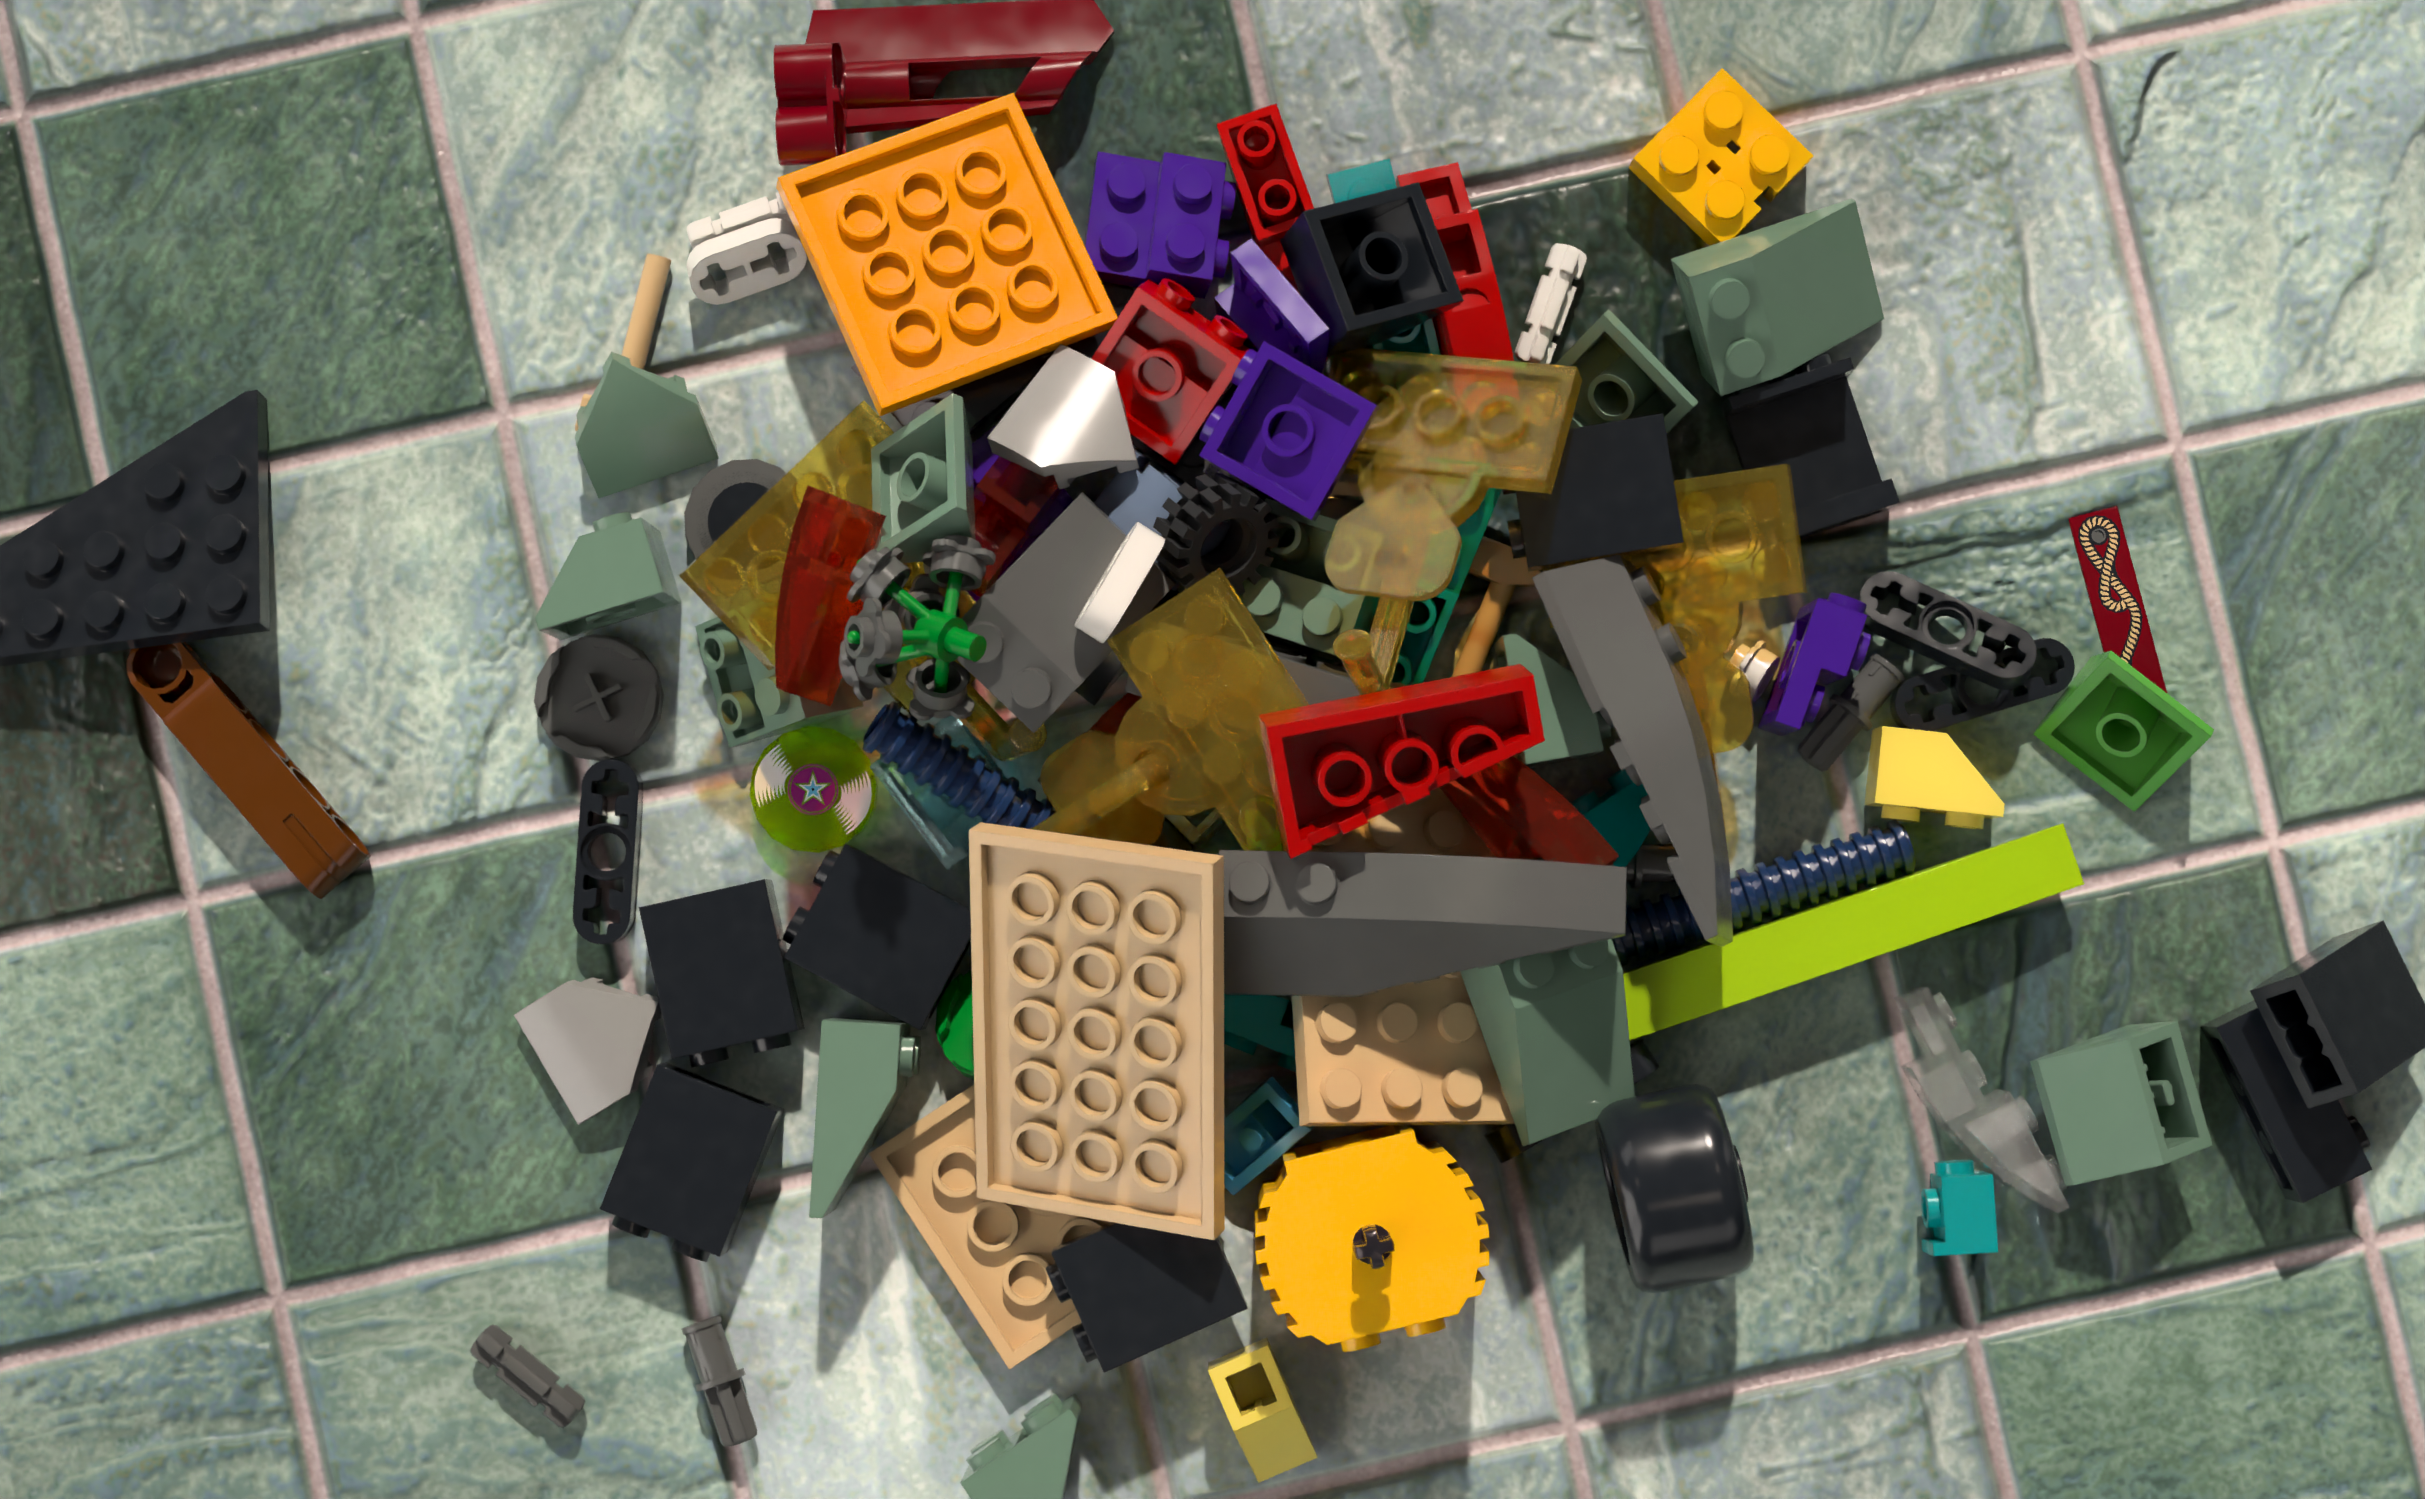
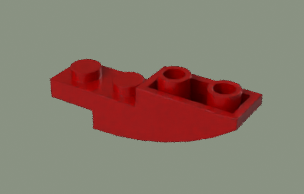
(1266, 179)
(1479, 323)

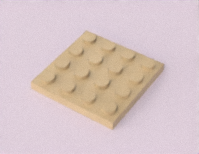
(985, 1246)

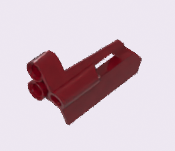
(885, 63)

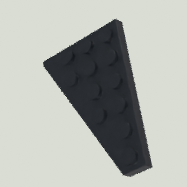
(150, 552)

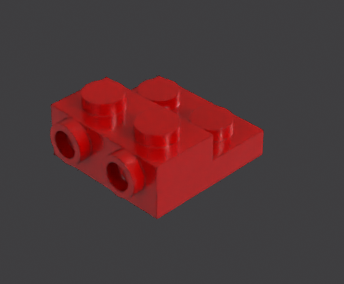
(1170, 365)

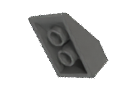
(1031, 613)

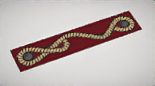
(2115, 591)

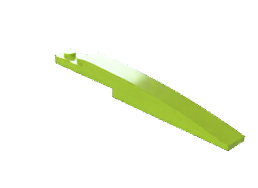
(1849, 930)

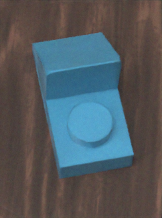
(1259, 1133)

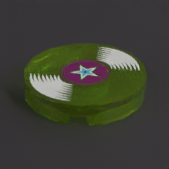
(813, 789)

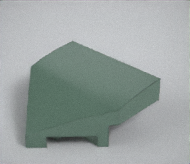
(640, 428)

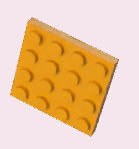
(946, 253)

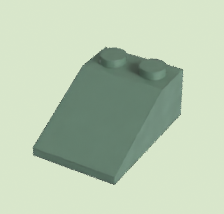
(1777, 296)
(1556, 1035)
(858, 1086)

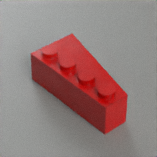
(1390, 747)

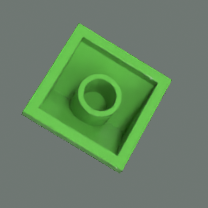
(2121, 729)

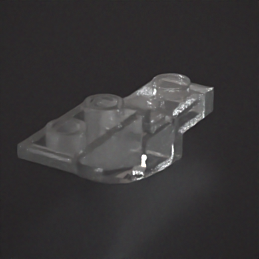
(1987, 1128)

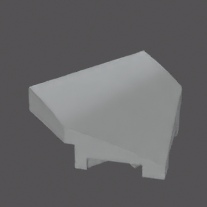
(1067, 421)
(592, 1042)

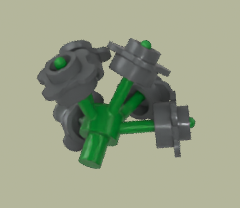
(918, 619)

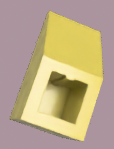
(1926, 774)
(1261, 1410)

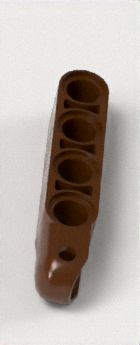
(247, 765)

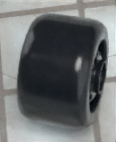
(1675, 1188)

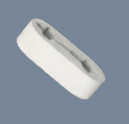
(745, 261)
(1120, 582)

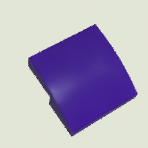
(1272, 309)

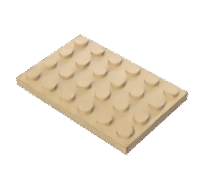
(1098, 1028)
(1410, 1047)

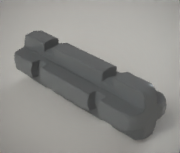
(527, 1376)

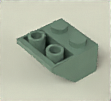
(1295, 596)
(748, 695)
(2121, 1102)
(1032, 1460)

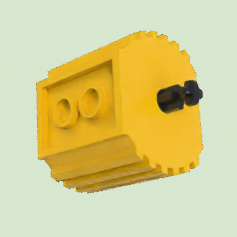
(1369, 1237)

